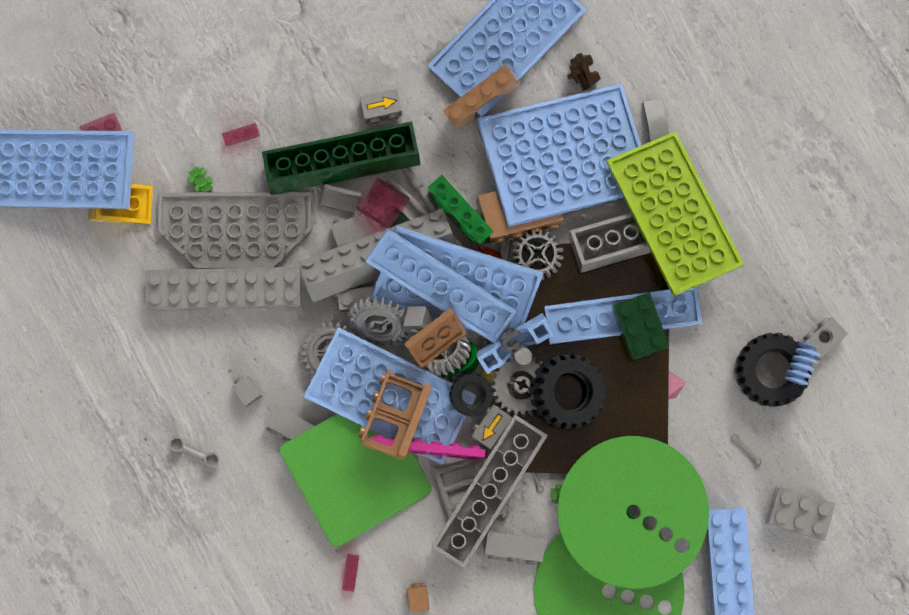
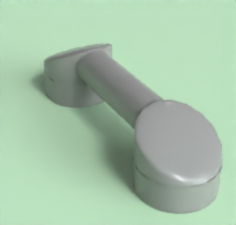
(177, 445)

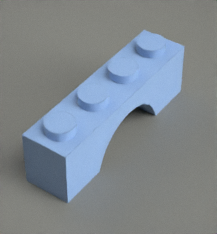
(531, 333)

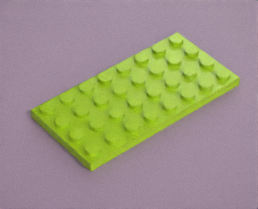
(675, 213)

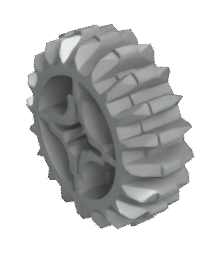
(530, 248)
(450, 358)

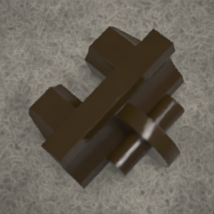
(581, 73)

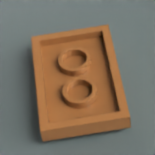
(435, 338)

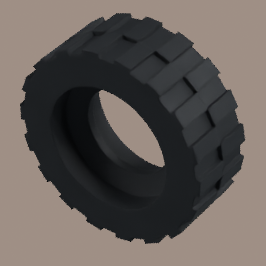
(456, 394)

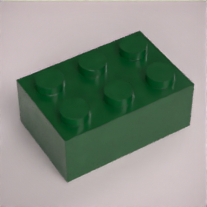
(640, 326)

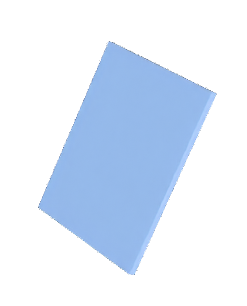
(556, 153)

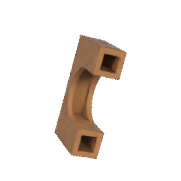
(463, 109)
(492, 214)

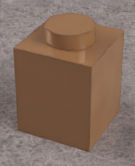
(418, 597)

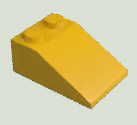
(138, 213)

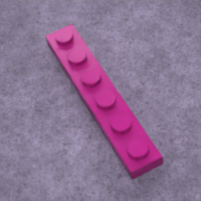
(437, 449)

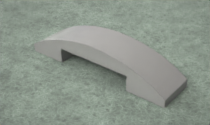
(655, 119)

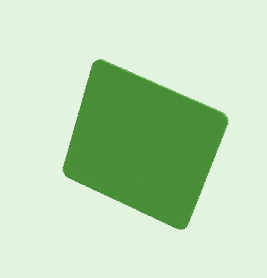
(349, 483)

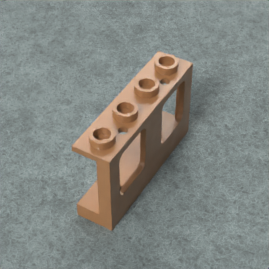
(404, 420)

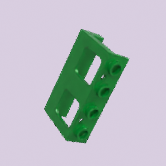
(459, 211)

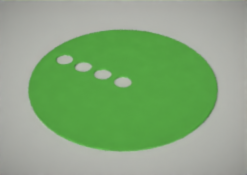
(596, 503)
(567, 589)

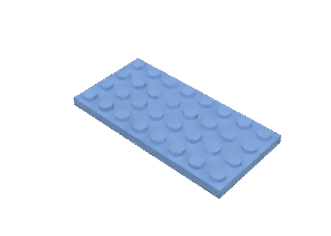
(501, 35)
(66, 168)
(502, 279)
(352, 374)

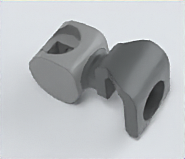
(519, 352)

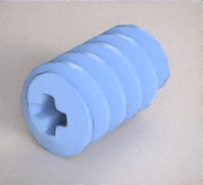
(802, 364)

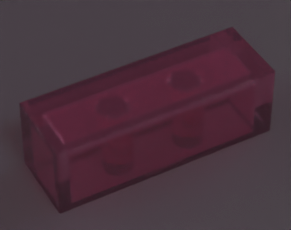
(241, 134)
(350, 572)

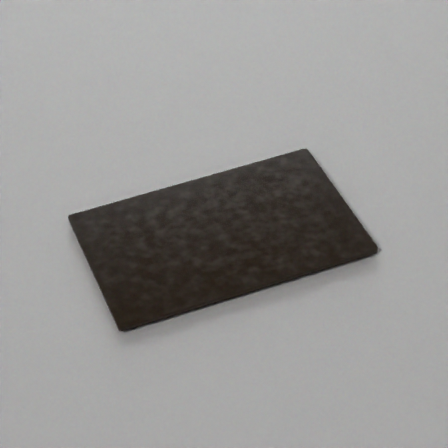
(634, 388)

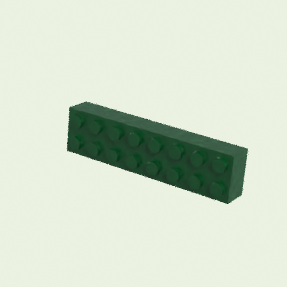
(341, 158)

